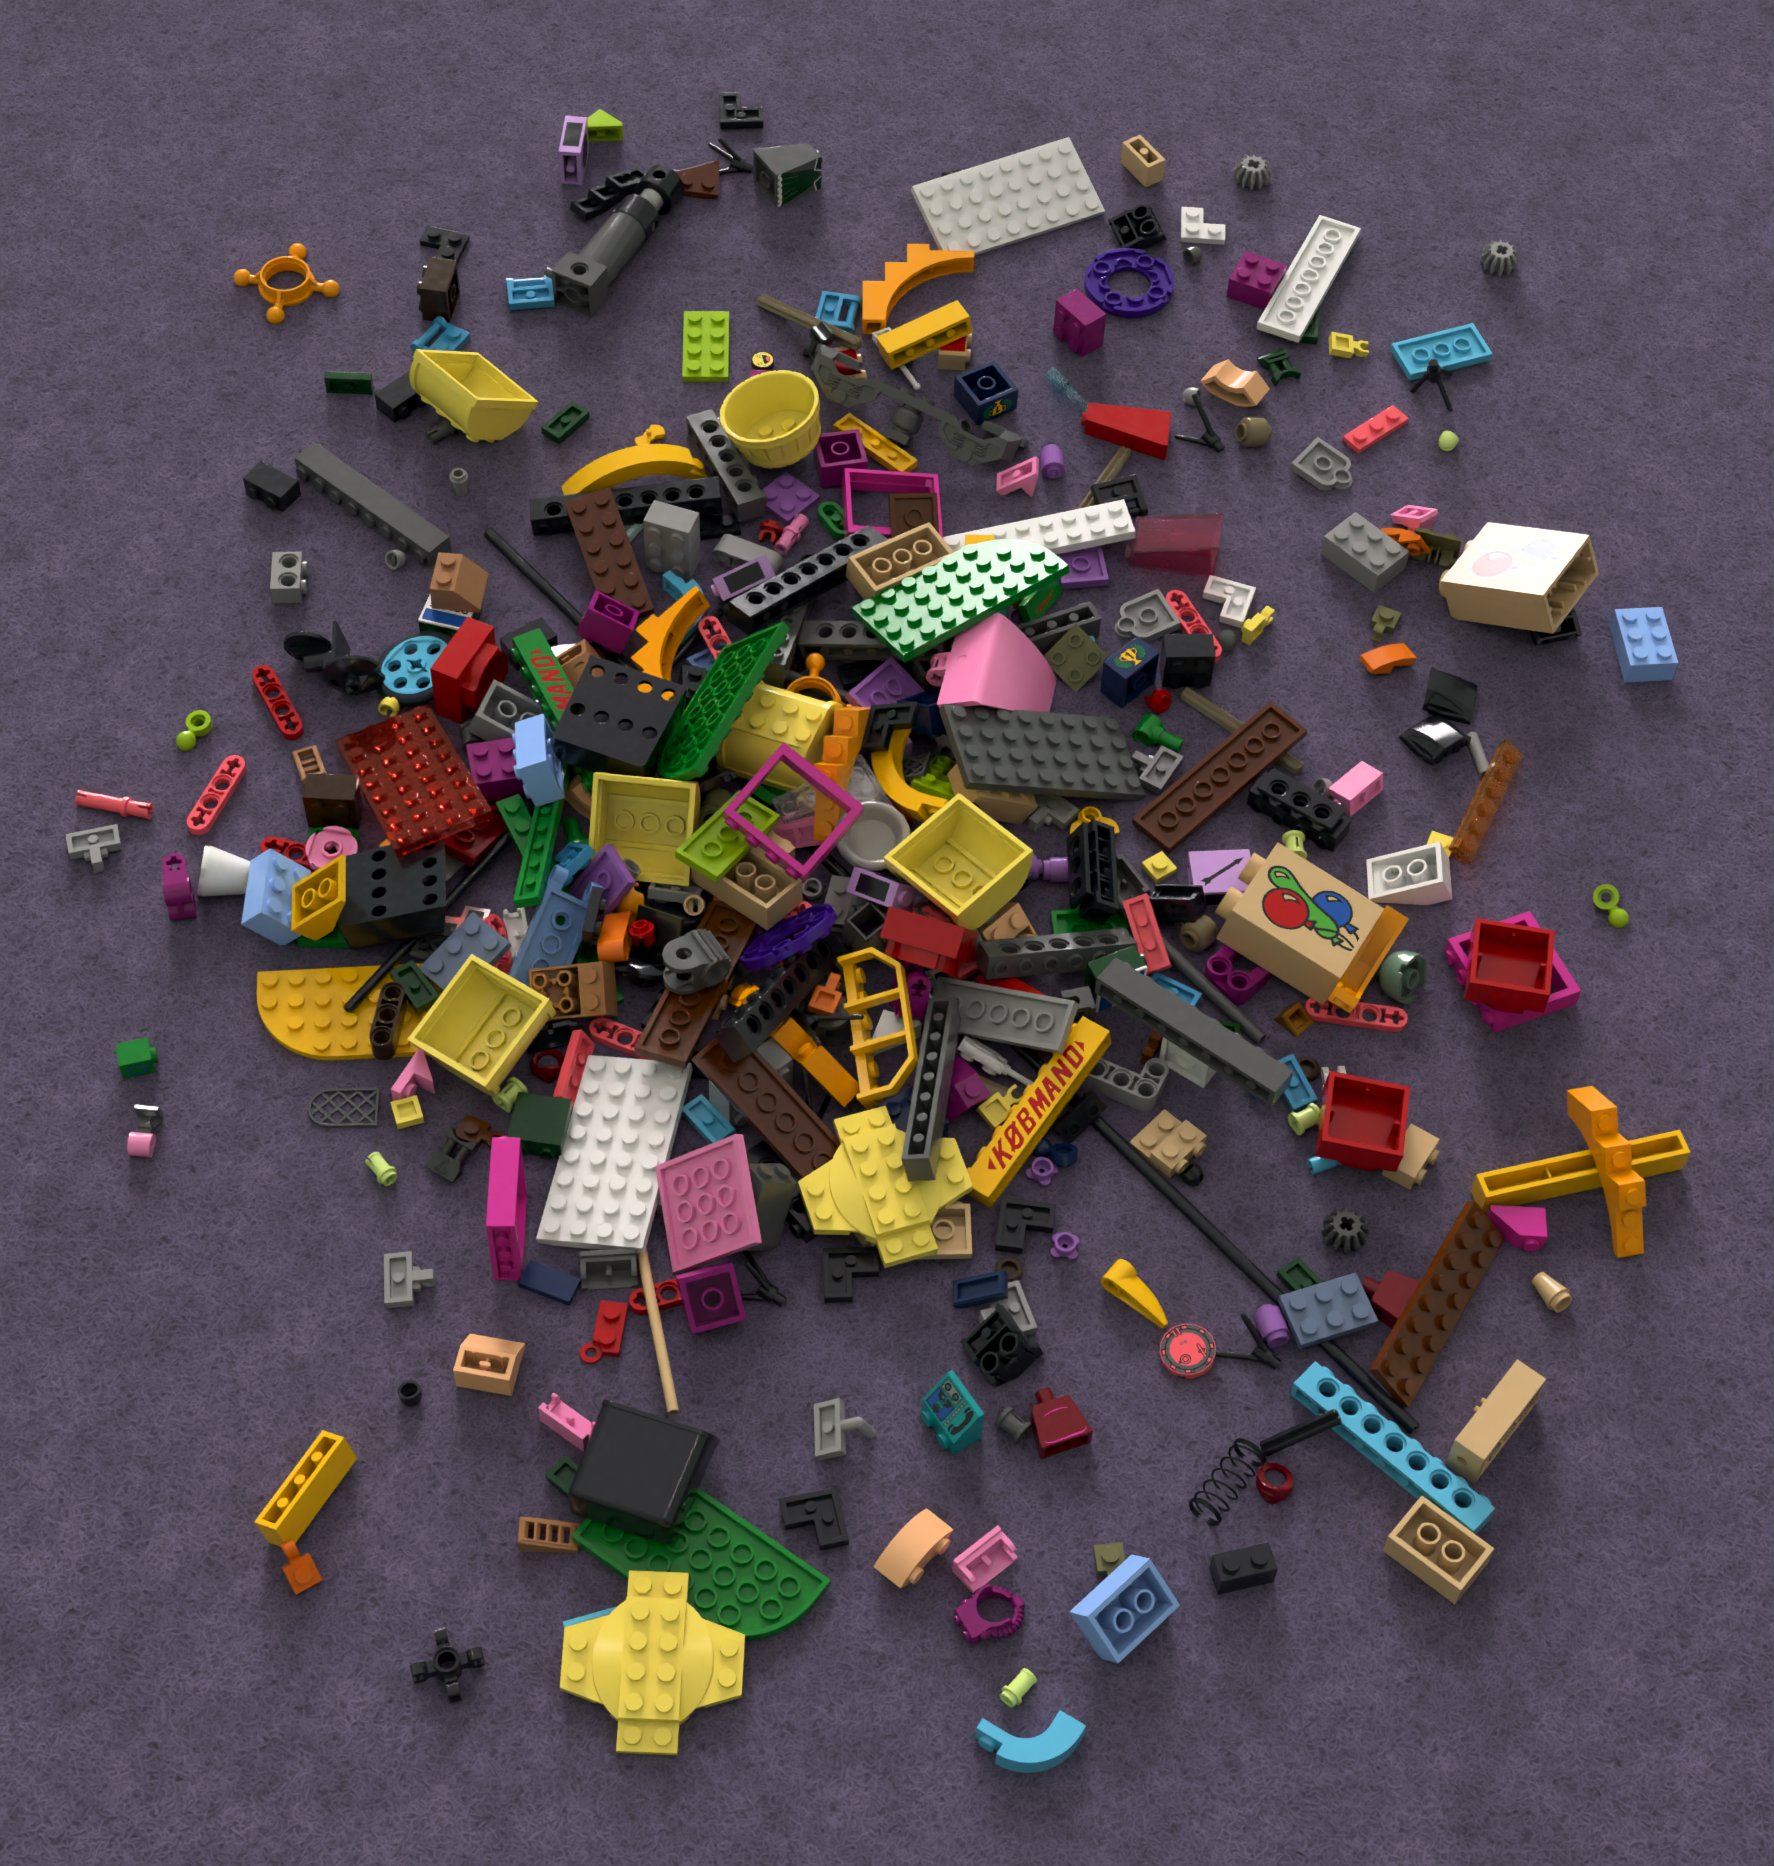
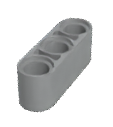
(737, 551)

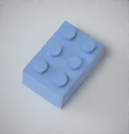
(1643, 644)
(537, 761)
(270, 895)
(1124, 1608)

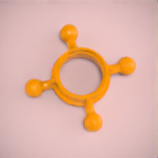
(289, 297)
(815, 663)

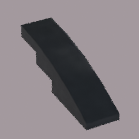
(607, 195)

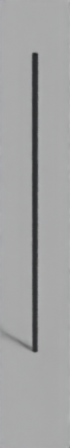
(479, 868)

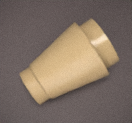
(1553, 1293)

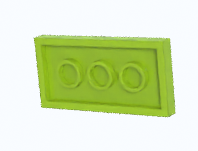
(705, 346)
(716, 848)

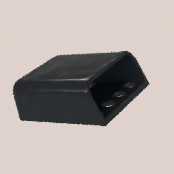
(617, 725)
(393, 896)
(640, 1472)

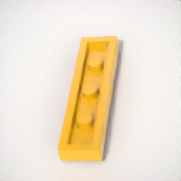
(878, 446)

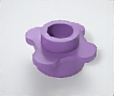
(1045, 1164)
(1065, 1239)

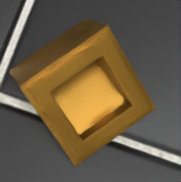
(1294, 1019)

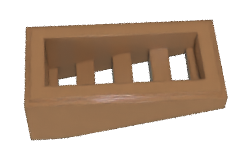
(309, 751)
(536, 1545)

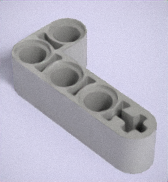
(1134, 1084)

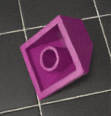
(965, 1091)

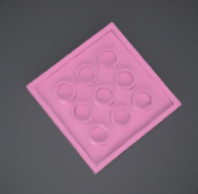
(708, 1204)

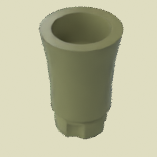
(711, 802)

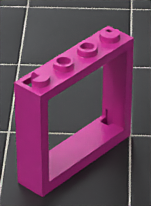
(884, 482)
(817, 779)
(1566, 987)
(506, 1208)

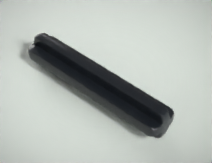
(1300, 1432)

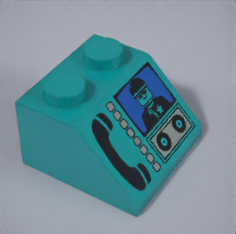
(952, 1414)

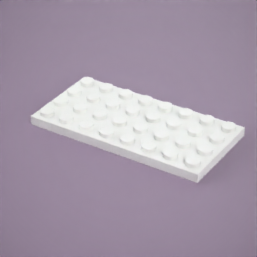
(1008, 199)
(615, 1138)

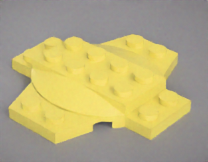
(870, 1194)
(652, 1662)

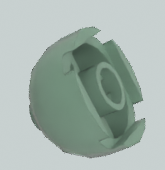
(1402, 971)

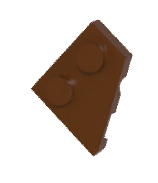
(701, 181)

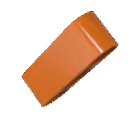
(614, 939)

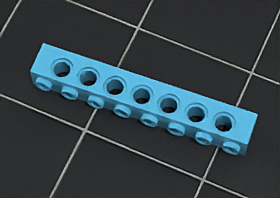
(1320, 1379)

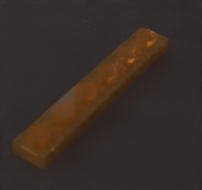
(1486, 802)

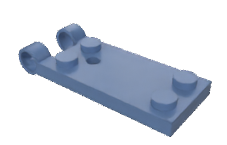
(546, 941)

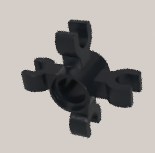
(470, 1659)

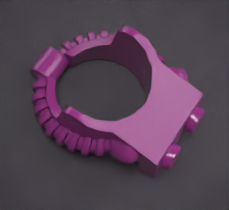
(976, 1627)

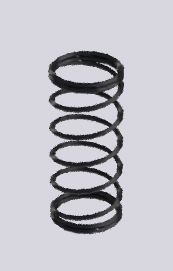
(1259, 1454)

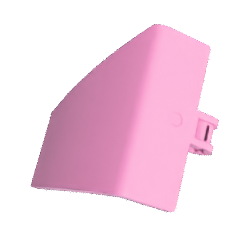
(993, 668)

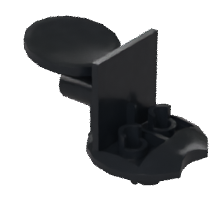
(340, 670)
(647, 964)

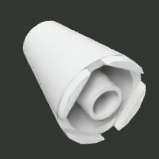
(222, 873)

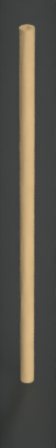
(657, 1333)

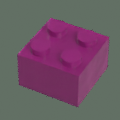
(1255, 280)
(1079, 322)
(835, 453)
(607, 622)
(493, 768)
(710, 1297)

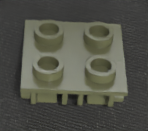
(1446, 544)
(1075, 657)

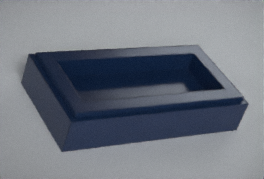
(549, 1282)
(980, 1289)

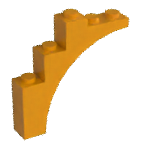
(901, 277)
(663, 636)
(838, 761)
(806, 1053)
(1612, 1154)

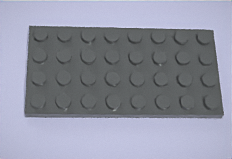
(1041, 753)

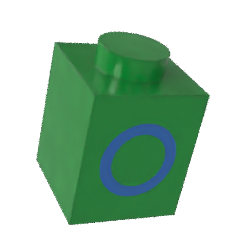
(136, 1058)

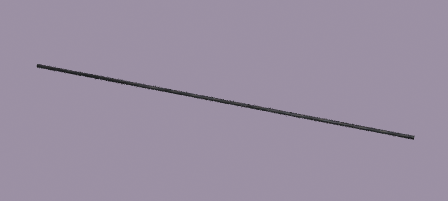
(1029, 1056)

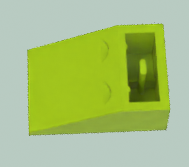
(936, 780)

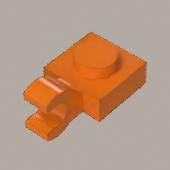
(826, 999)
(300, 1570)

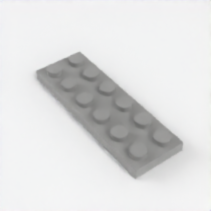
(1010, 1014)

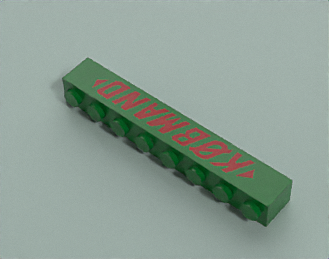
(546, 682)

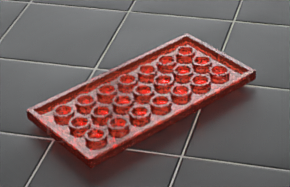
(414, 780)

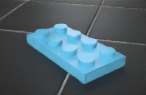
(1451, 348)

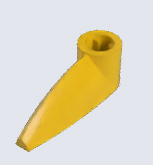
(1125, 1285)

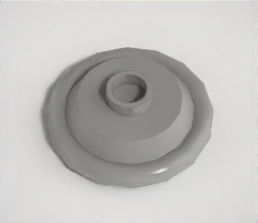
(873, 836)

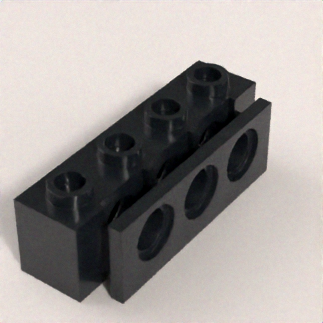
(1300, 809)
(1096, 871)

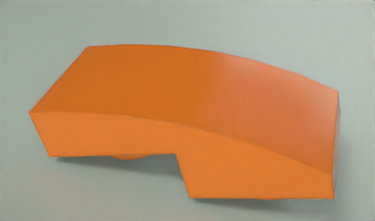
(1409, 540)
(1384, 658)

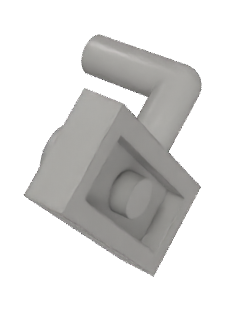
(831, 1429)

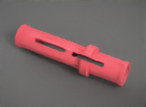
(124, 806)

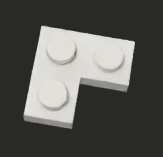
(1195, 231)
(1234, 596)

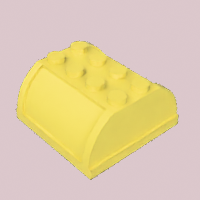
(470, 393)
(766, 723)
(645, 822)
(963, 862)
(482, 1024)

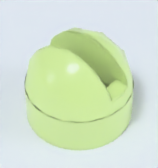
(1448, 441)

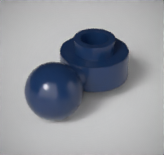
(1061, 1154)

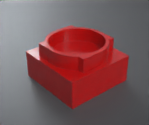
(467, 670)
(927, 941)
(1509, 966)
(1362, 1122)

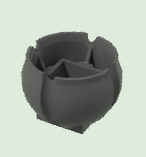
(854, 938)

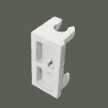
(515, 925)

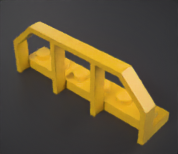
(863, 1044)

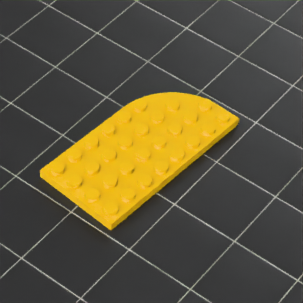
(308, 1015)

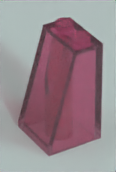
(1176, 543)

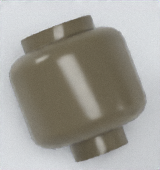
(1253, 432)
(1198, 935)

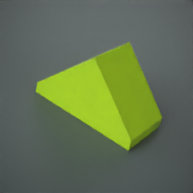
(604, 127)

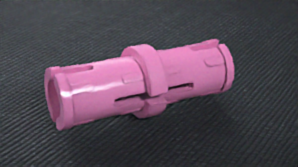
(791, 534)

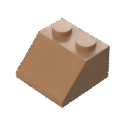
(458, 584)

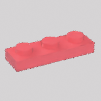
(1375, 429)
(1147, 933)
(573, 1065)

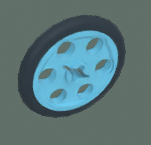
(397, 655)

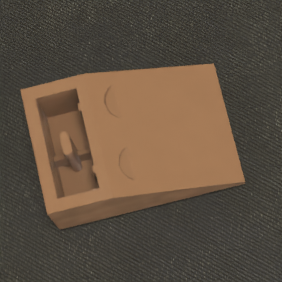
(575, 659)
(578, 989)

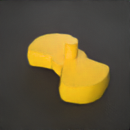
(653, 433)

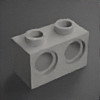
(287, 577)

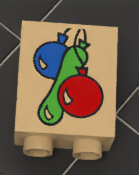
(1519, 577)
(1296, 921)

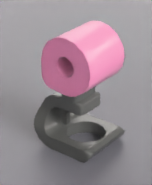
(143, 1141)

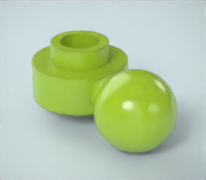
(187, 739)
(1617, 916)

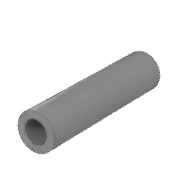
(1478, 753)

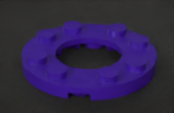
(1133, 259)
(761, 952)

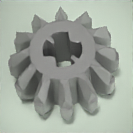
(1252, 171)
(1500, 257)

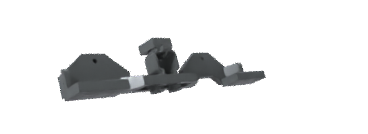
(908, 418)

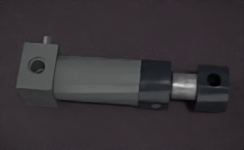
(584, 278)

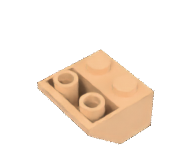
(1009, 923)
(488, 1364)

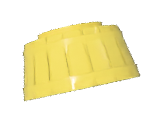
(773, 418)

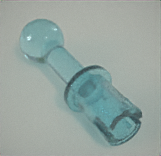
(1064, 385)

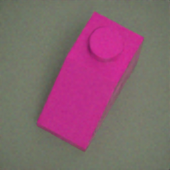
(1521, 1225)

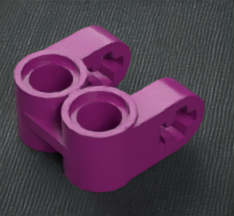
(178, 888)
(1235, 984)
(917, 993)

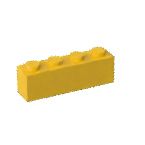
(924, 334)
(306, 1489)

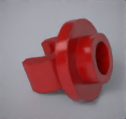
(770, 528)
(1159, 701)
(641, 931)

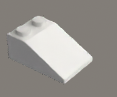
(1410, 876)

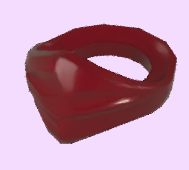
(548, 1073)
(1271, 1493)

